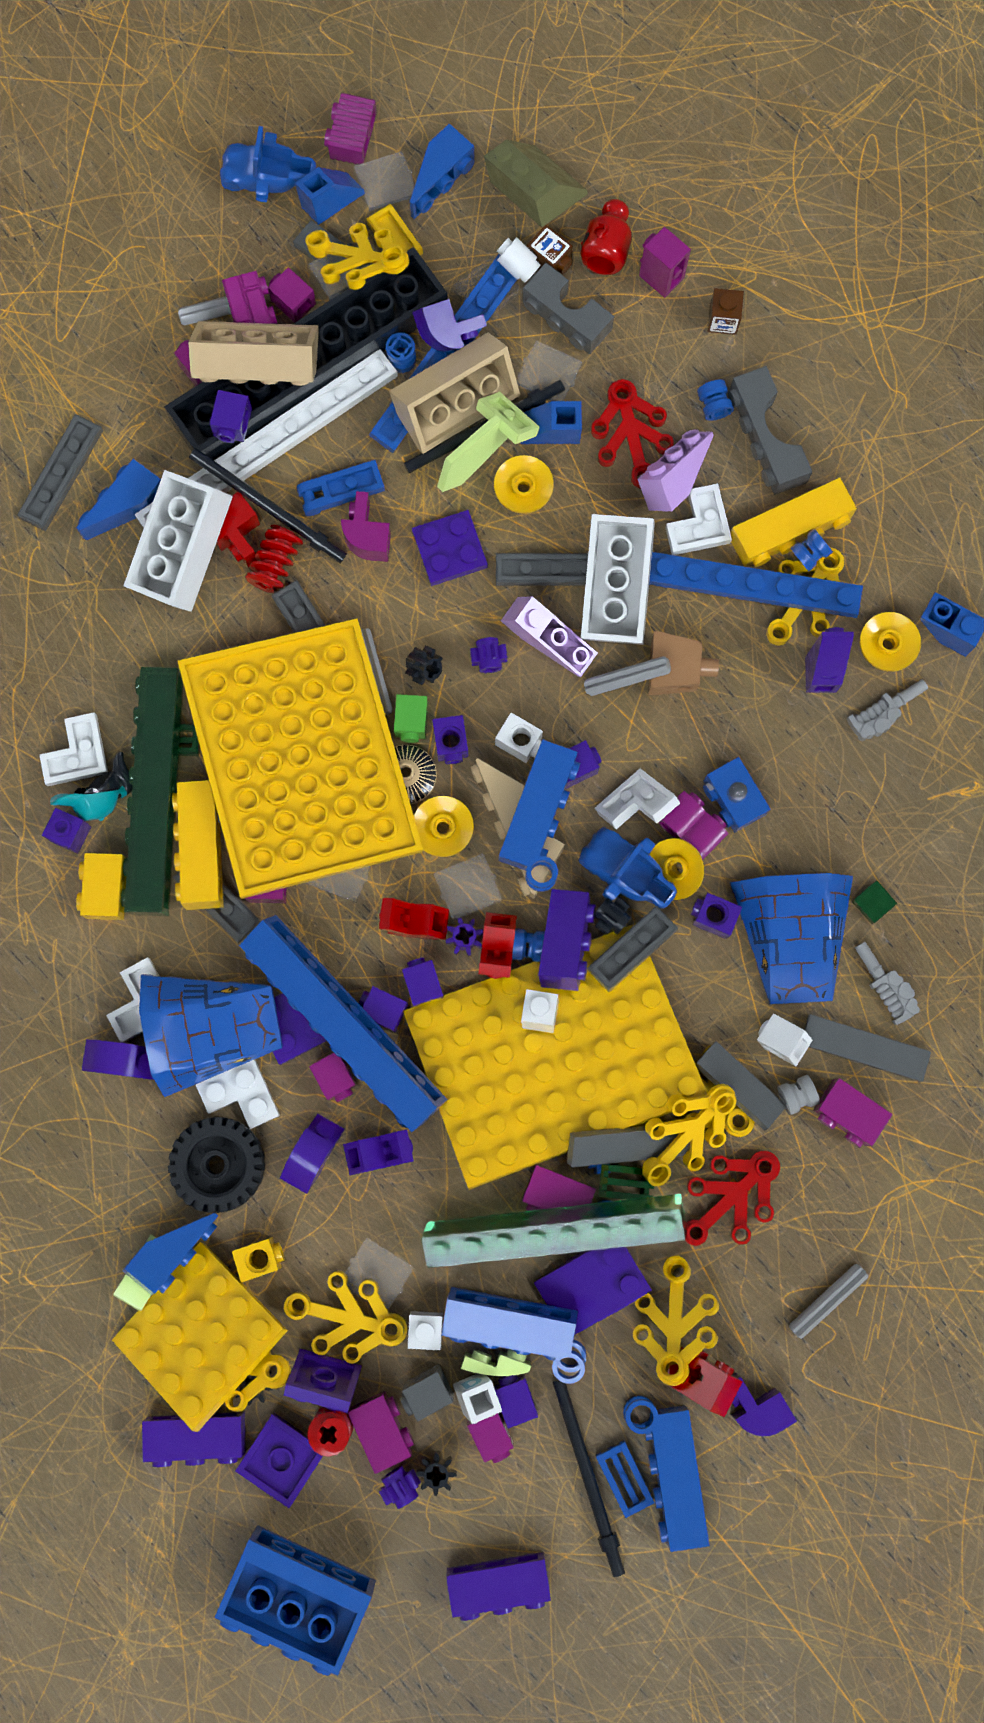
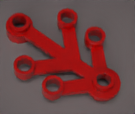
(630, 427)
(735, 1194)

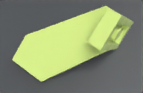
(503, 422)

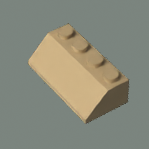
(253, 352)
(446, 394)

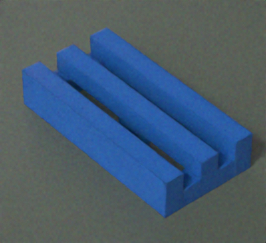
(612, 1452)

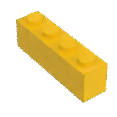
(791, 522)
(199, 847)

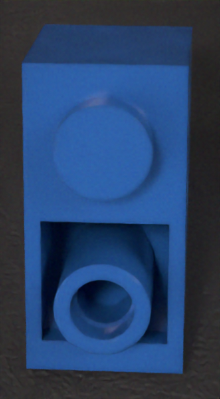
(326, 192)
(558, 423)
(953, 624)

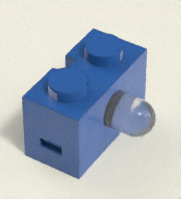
(736, 795)

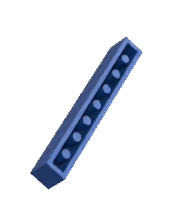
(342, 1023)

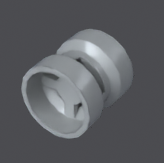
(798, 1094)

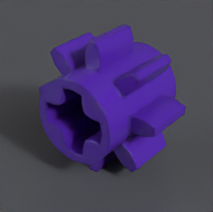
(488, 655)
(469, 930)
(399, 1487)

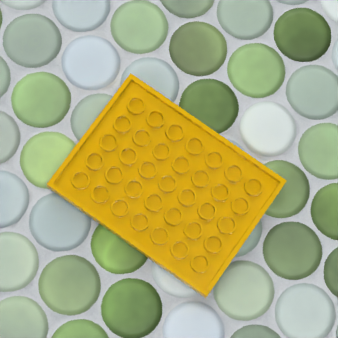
(299, 758)
(526, 1090)

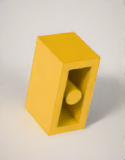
(101, 886)

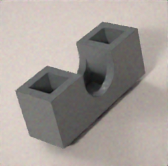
(582, 326)

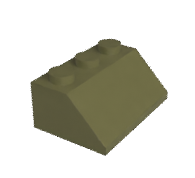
(532, 180)

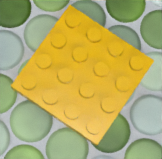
(199, 1337)

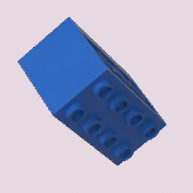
(297, 1577)

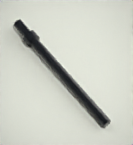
(534, 399)
(317, 540)
(608, 1539)

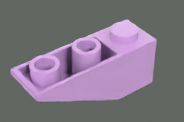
(673, 475)
(548, 634)

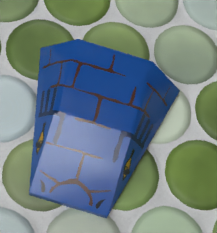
(795, 932)
(204, 1027)

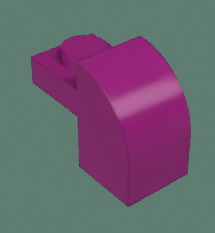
(363, 537)

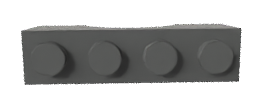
(782, 463)

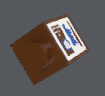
(551, 249)
(725, 311)

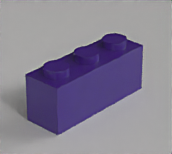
(566, 940)
(171, 1440)
(498, 1586)

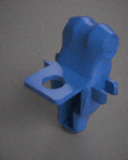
(263, 167)
(627, 868)

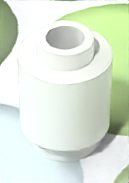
(517, 259)

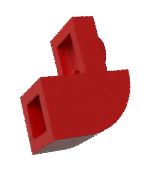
(237, 523)
(413, 919)
(497, 945)

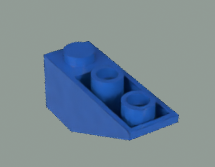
(445, 160)
(116, 505)
(160, 1257)

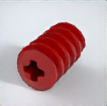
(272, 558)
(332, 1442)

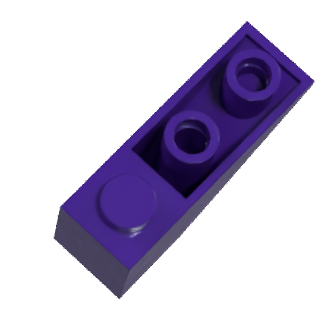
(828, 661)

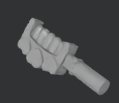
(883, 715)
(892, 989)

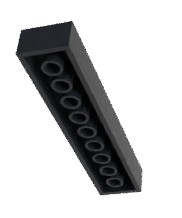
(348, 332)

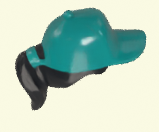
(101, 795)

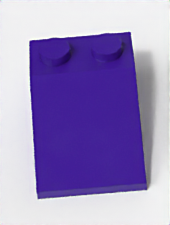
(594, 1285)

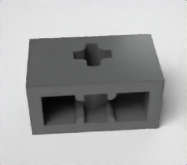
(426, 1393)

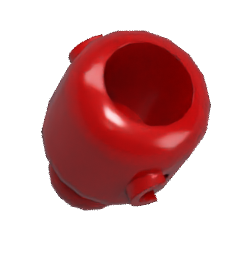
(607, 239)

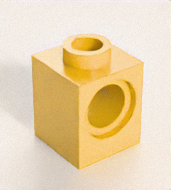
(243, 1259)

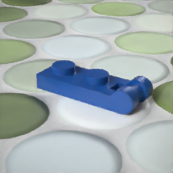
(340, 487)

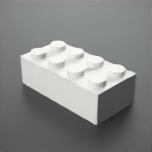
(178, 541)
(617, 579)

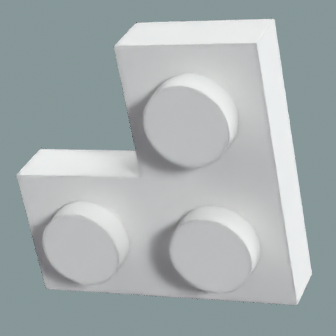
(706, 528)
(82, 759)
(636, 794)
(126, 1019)
(241, 1085)

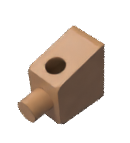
(685, 664)

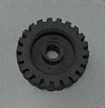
(191, 1168)

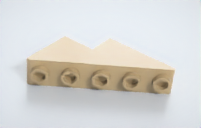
(503, 797)

